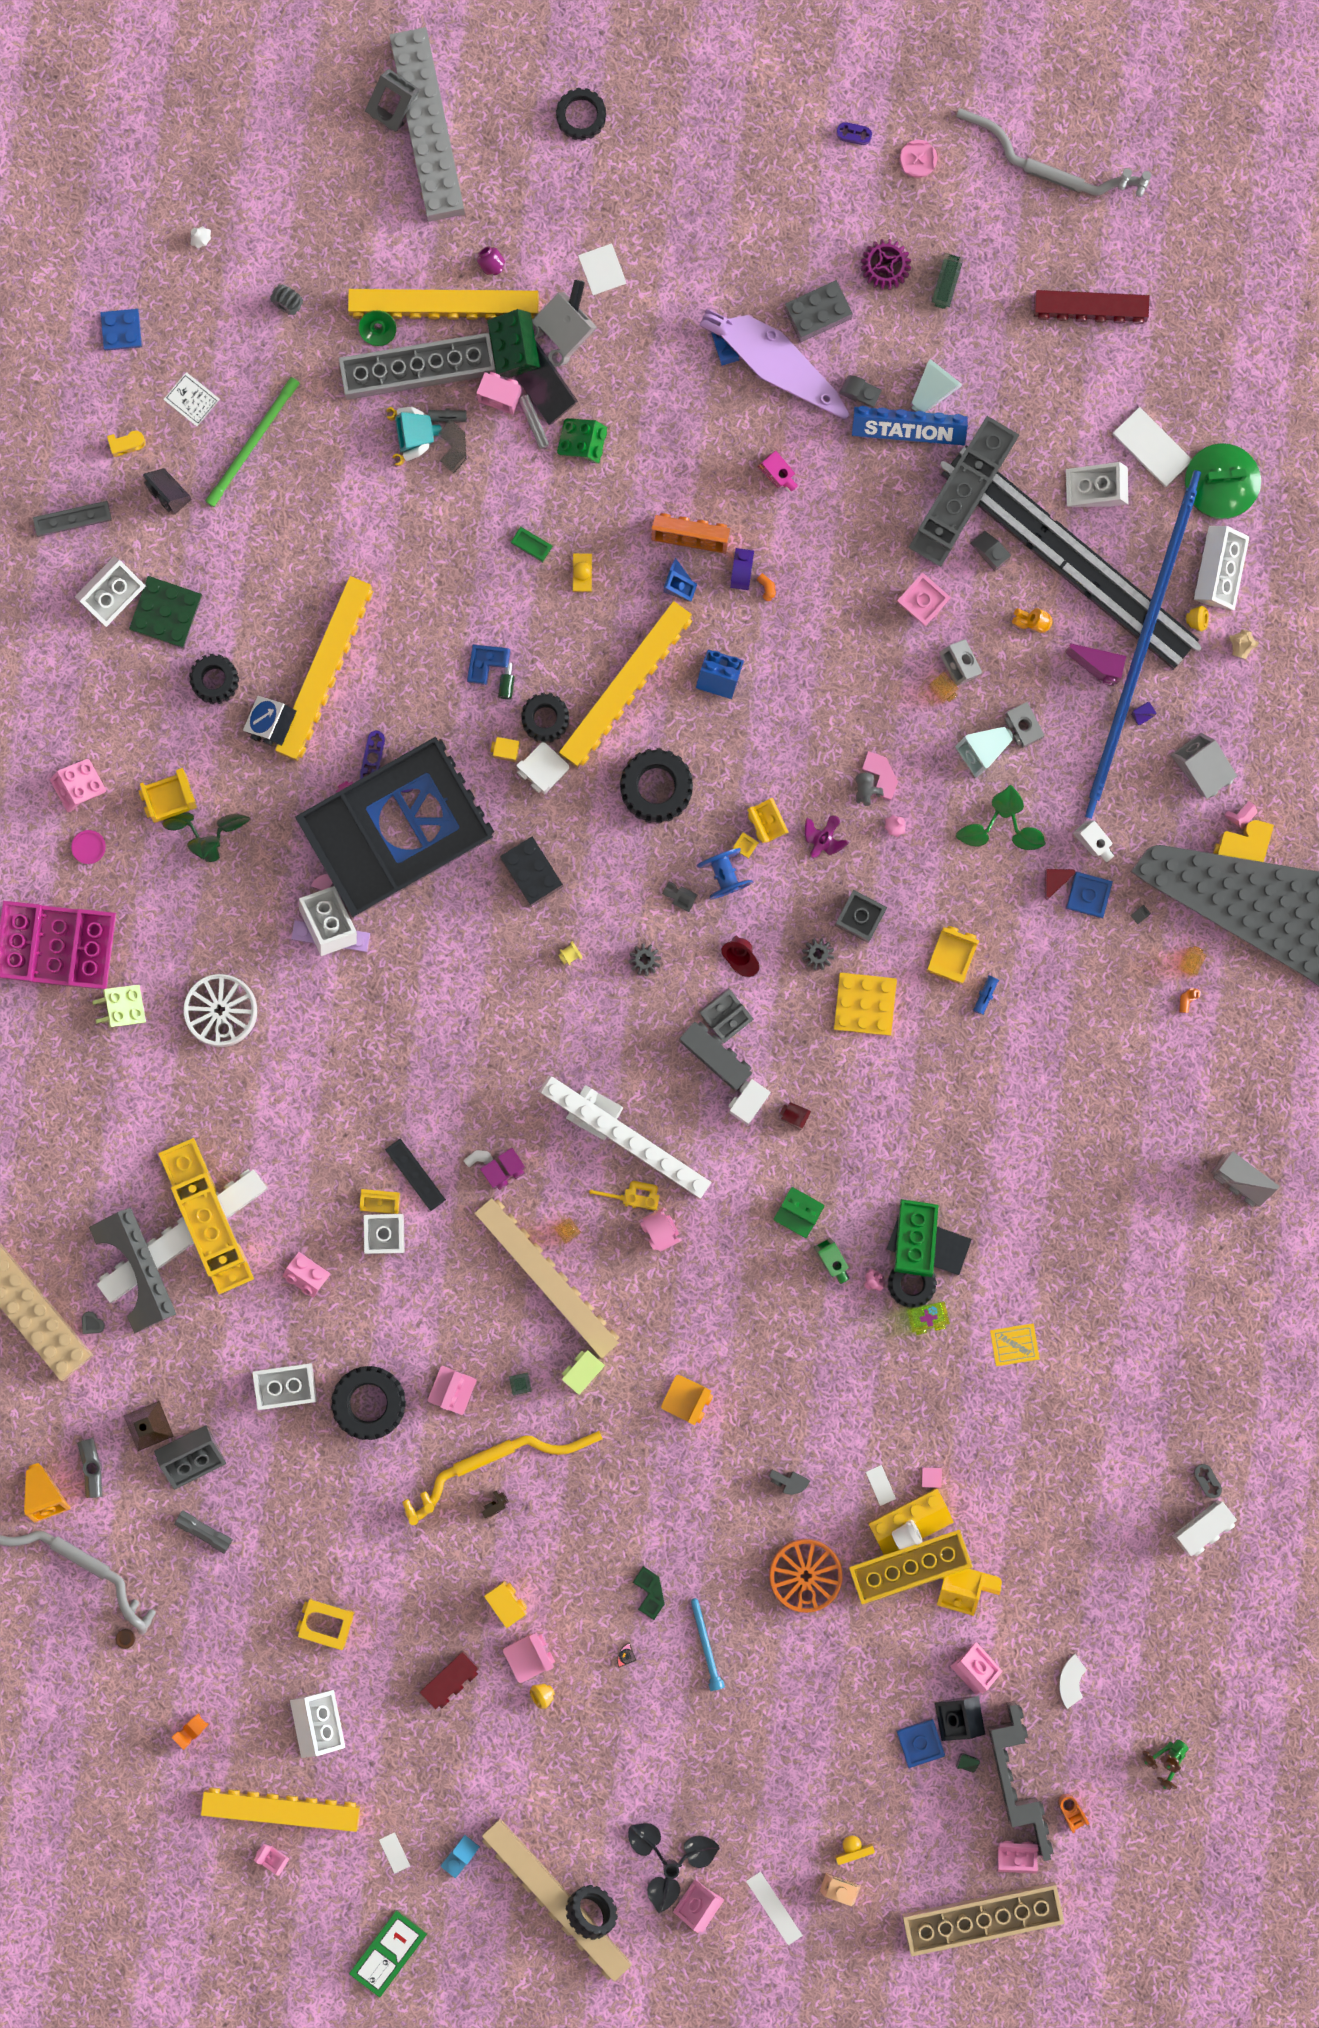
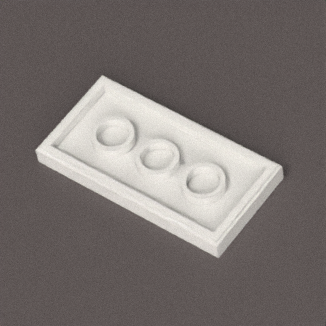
(1152, 447)

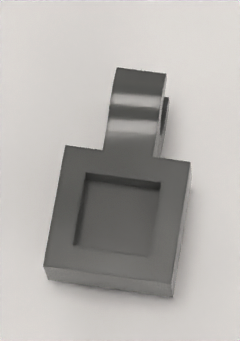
(682, 898)

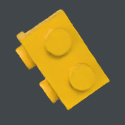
(767, 821)

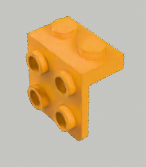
(687, 1399)

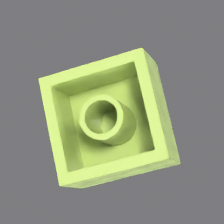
(582, 1372)

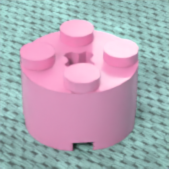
(661, 1230)

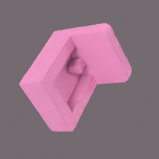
(271, 1859)

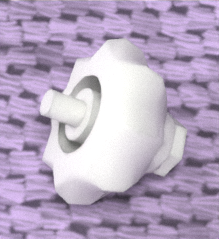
(200, 237)

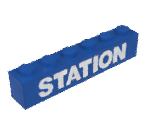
(910, 425)

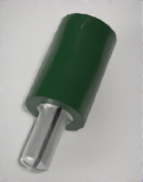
(506, 684)

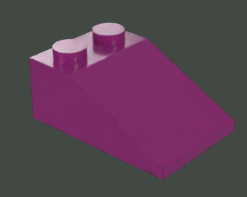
(1101, 664)

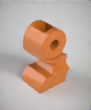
(190, 1731)

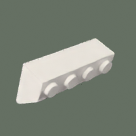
(1221, 567)

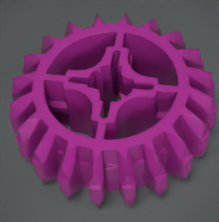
(892, 260)

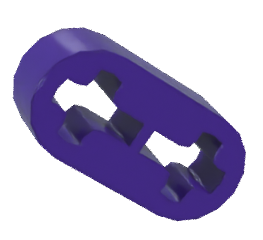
(852, 138)

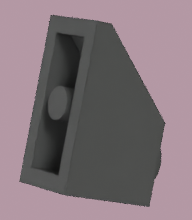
(991, 550)

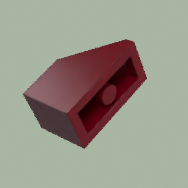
(795, 1115)

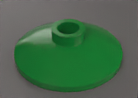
(377, 335)

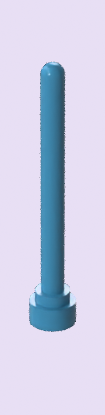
(715, 1681)

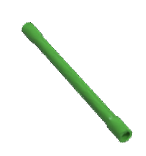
(218, 490)

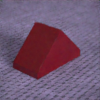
(1056, 879)

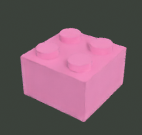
(499, 393)

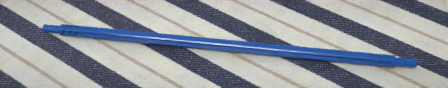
(1143, 643)

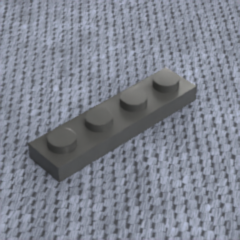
(72, 518)

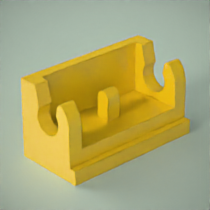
(379, 1201)

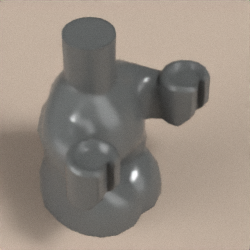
(866, 788)

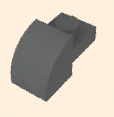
(858, 390)
(793, 1484)

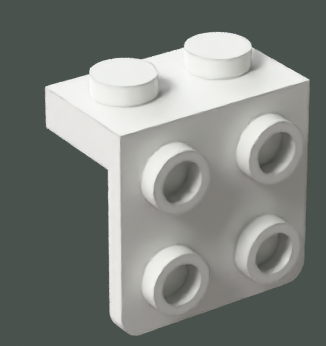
(542, 768)

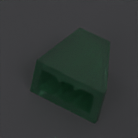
(947, 280)

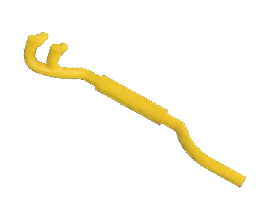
(486, 1457)

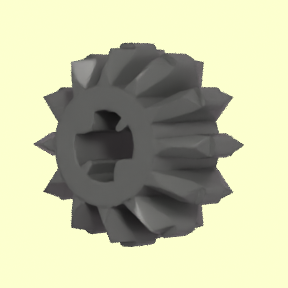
(286, 299)
(649, 954)
(824, 956)

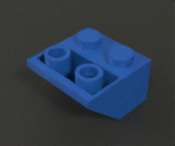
(719, 674)

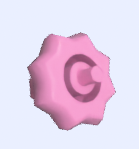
(895, 825)
(874, 1280)

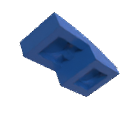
(724, 350)

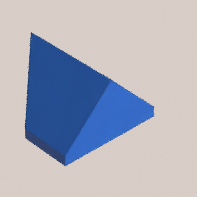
(679, 583)

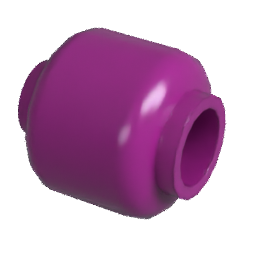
(490, 260)

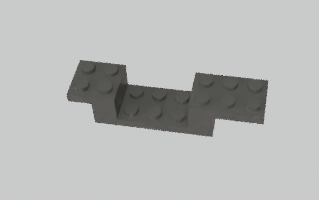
(963, 491)
(1025, 1810)

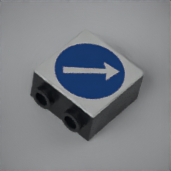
(269, 721)

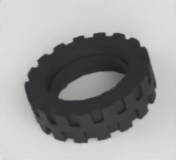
(577, 133)
(578, 1921)

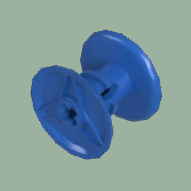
(724, 873)

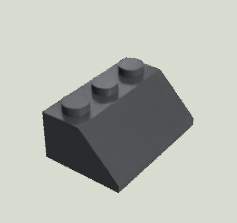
(189, 1457)

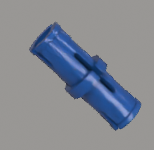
(985, 995)

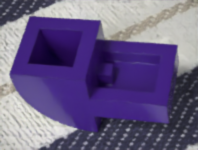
(742, 569)

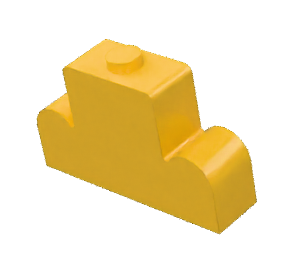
(1250, 846)

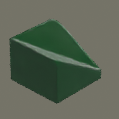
(967, 1763)

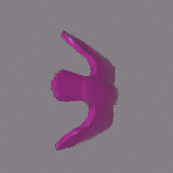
(823, 838)

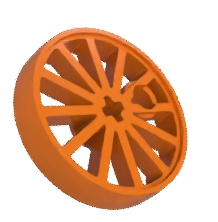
(806, 1585)

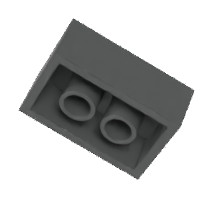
(818, 311)

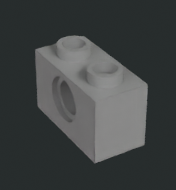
(960, 662)
(1024, 714)

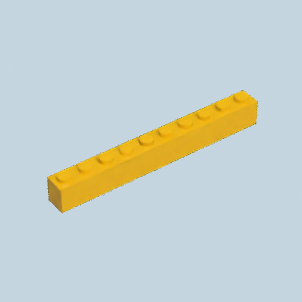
(441, 303)
(324, 667)
(625, 684)

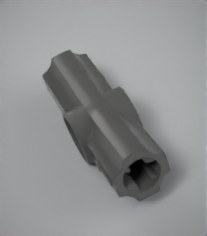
(89, 1455)

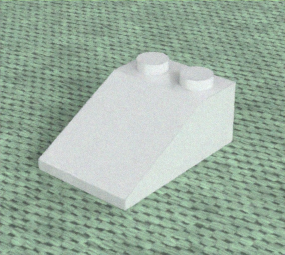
(1097, 485)

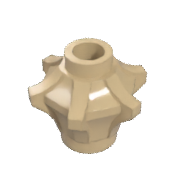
(1242, 643)

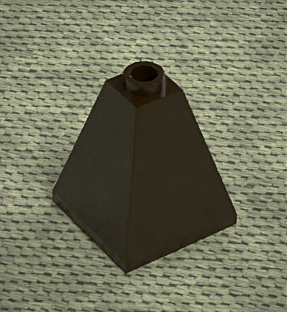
(156, 1422)

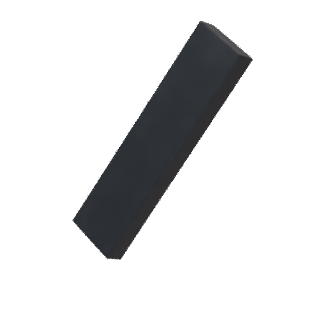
(415, 1174)

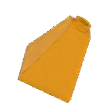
(42, 1495)

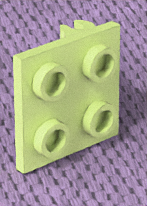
(123, 1006)

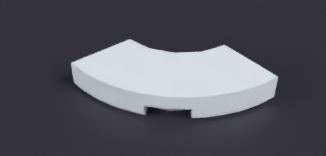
(1070, 1680)

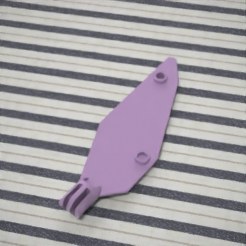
(775, 359)

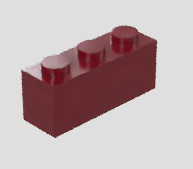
(450, 1680)

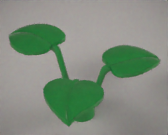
(1006, 804)

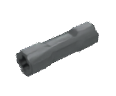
(216, 1539)

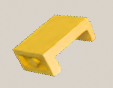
(168, 797)
(952, 954)

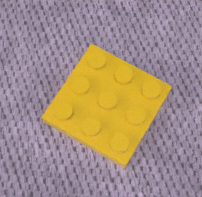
(865, 1004)

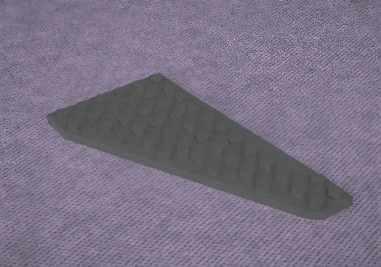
(1252, 899)

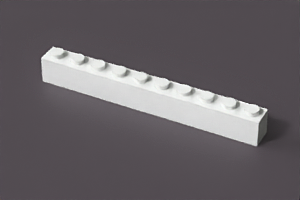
(624, 1136)
(179, 1238)

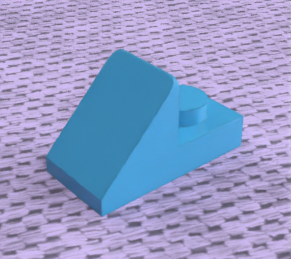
(460, 1856)

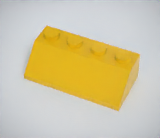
(926, 1511)

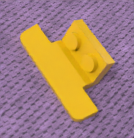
(963, 1590)

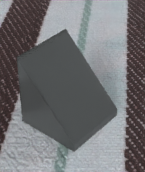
(1140, 914)

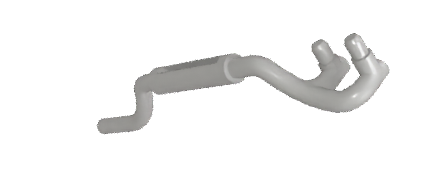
(1053, 174)
(93, 1566)

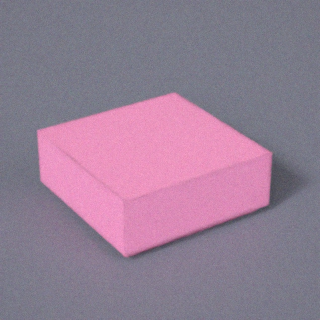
(931, 1477)

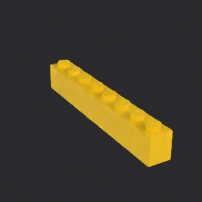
(280, 1810)

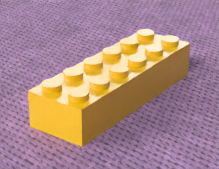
(911, 1567)

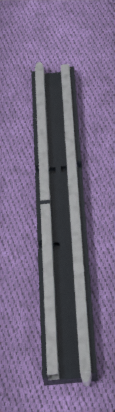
(1081, 566)

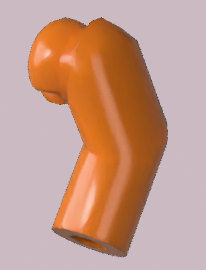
(1186, 998)

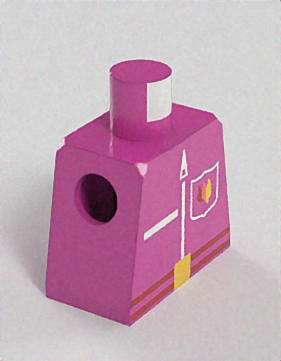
(772, 465)

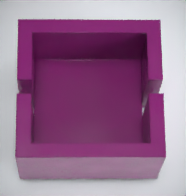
(495, 1174)

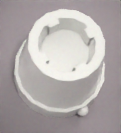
(907, 1535)

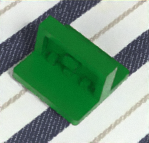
(799, 1212)

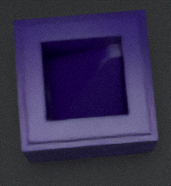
(1143, 713)

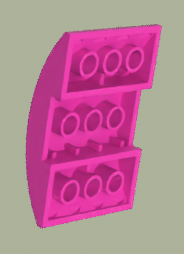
(55, 945)

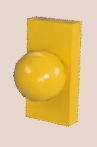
(582, 572)
(853, 1850)

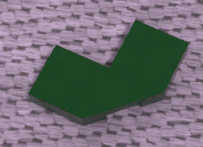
(651, 1584)

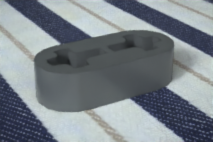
(1204, 1483)

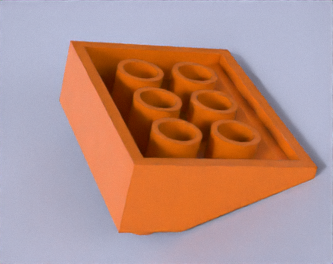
(690, 533)

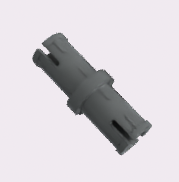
(447, 414)

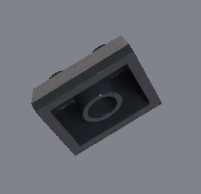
(960, 1718)

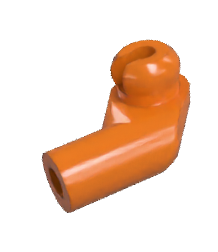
(769, 587)

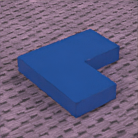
(482, 658)

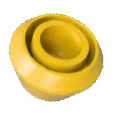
(1198, 618)
(542, 1695)

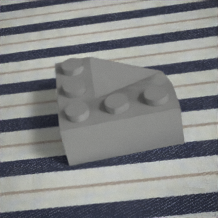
(1244, 1179)

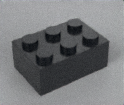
(531, 871)

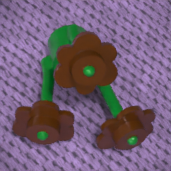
(1171, 1762)

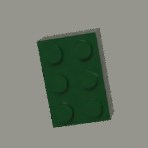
(513, 343)

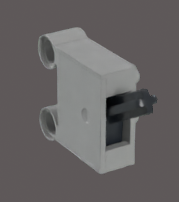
(564, 323)

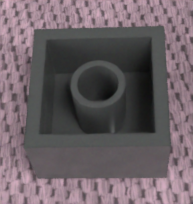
(860, 916)

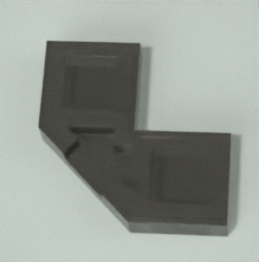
(456, 439)

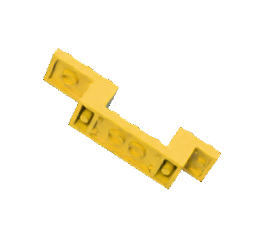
(205, 1217)

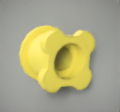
(569, 954)

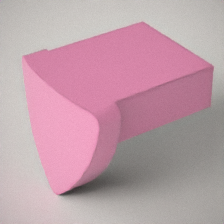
(1243, 816)

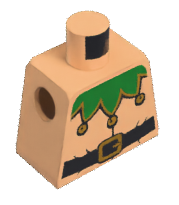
(839, 1889)

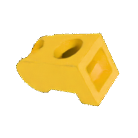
(126, 444)

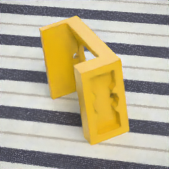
(316, 1606)

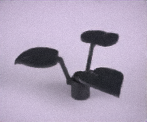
(665, 1891)

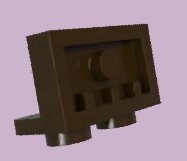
(493, 1508)

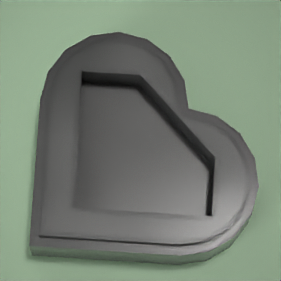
(91, 1323)

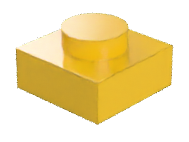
(746, 844)

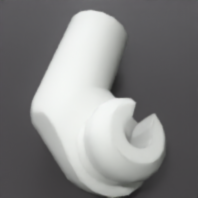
(478, 1155)

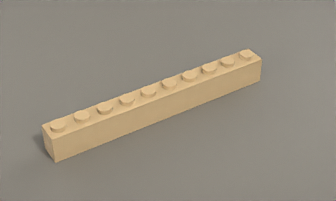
(547, 1278)
(553, 1896)

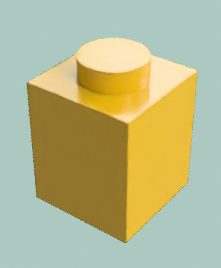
(505, 749)

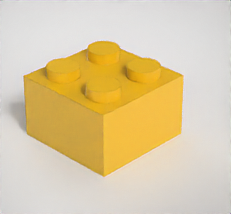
(506, 1604)

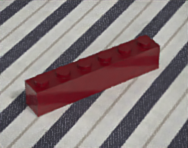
(1091, 306)

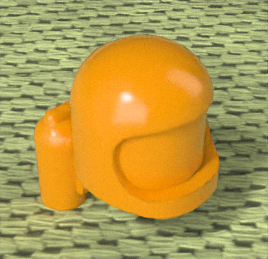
(1036, 620)

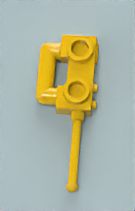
(634, 1200)

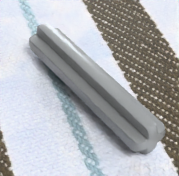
(533, 421)

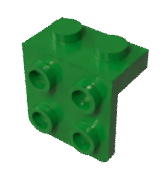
(582, 439)

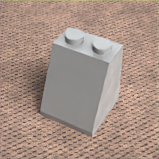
(1205, 765)

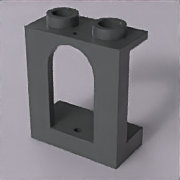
(399, 86)

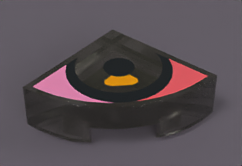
(625, 1655)

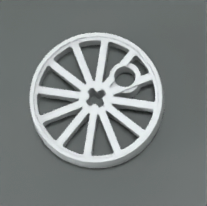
(224, 1003)

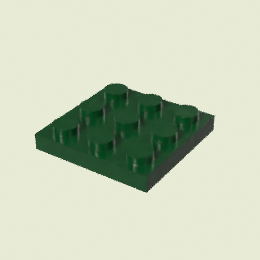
(165, 612)

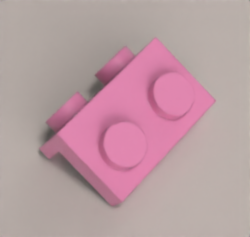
(305, 1275)
(1017, 1857)

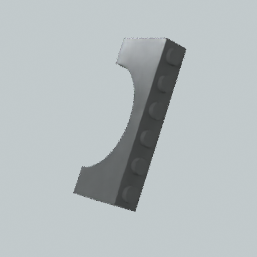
(153, 1300)

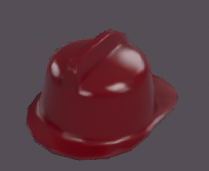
(740, 956)

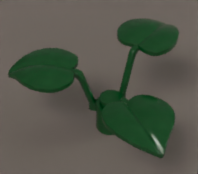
(205, 847)

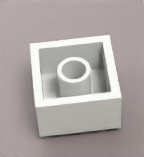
(749, 1102)
(384, 1234)

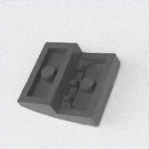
(726, 1015)

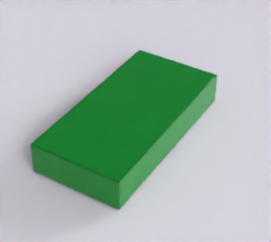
(531, 544)

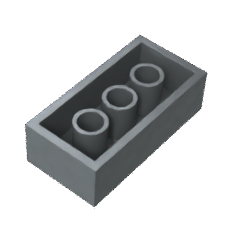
(715, 1056)

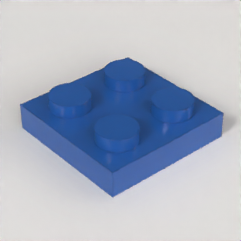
(121, 329)

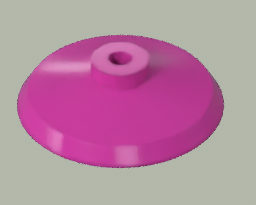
(88, 847)

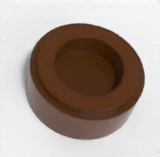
(125, 1638)

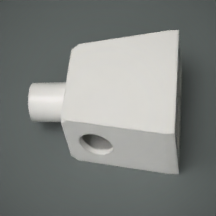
(1089, 834)

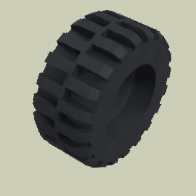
(662, 760)
(368, 1429)

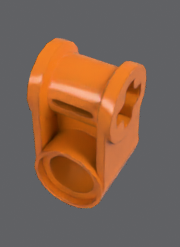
(1074, 1815)

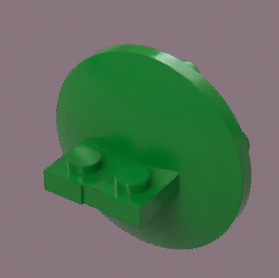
(1227, 480)

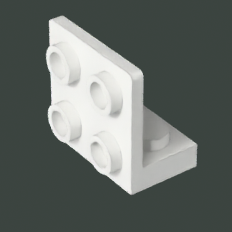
(600, 1101)

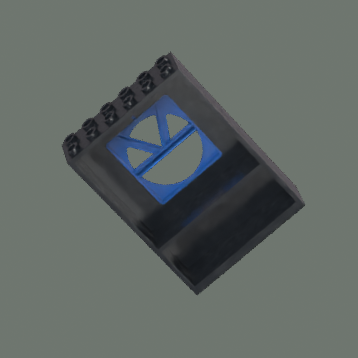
(349, 837)

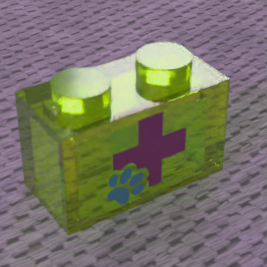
(928, 1317)

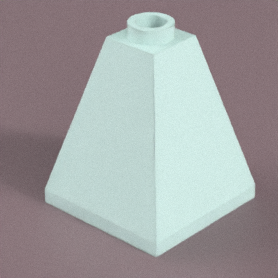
(933, 387)
(983, 748)

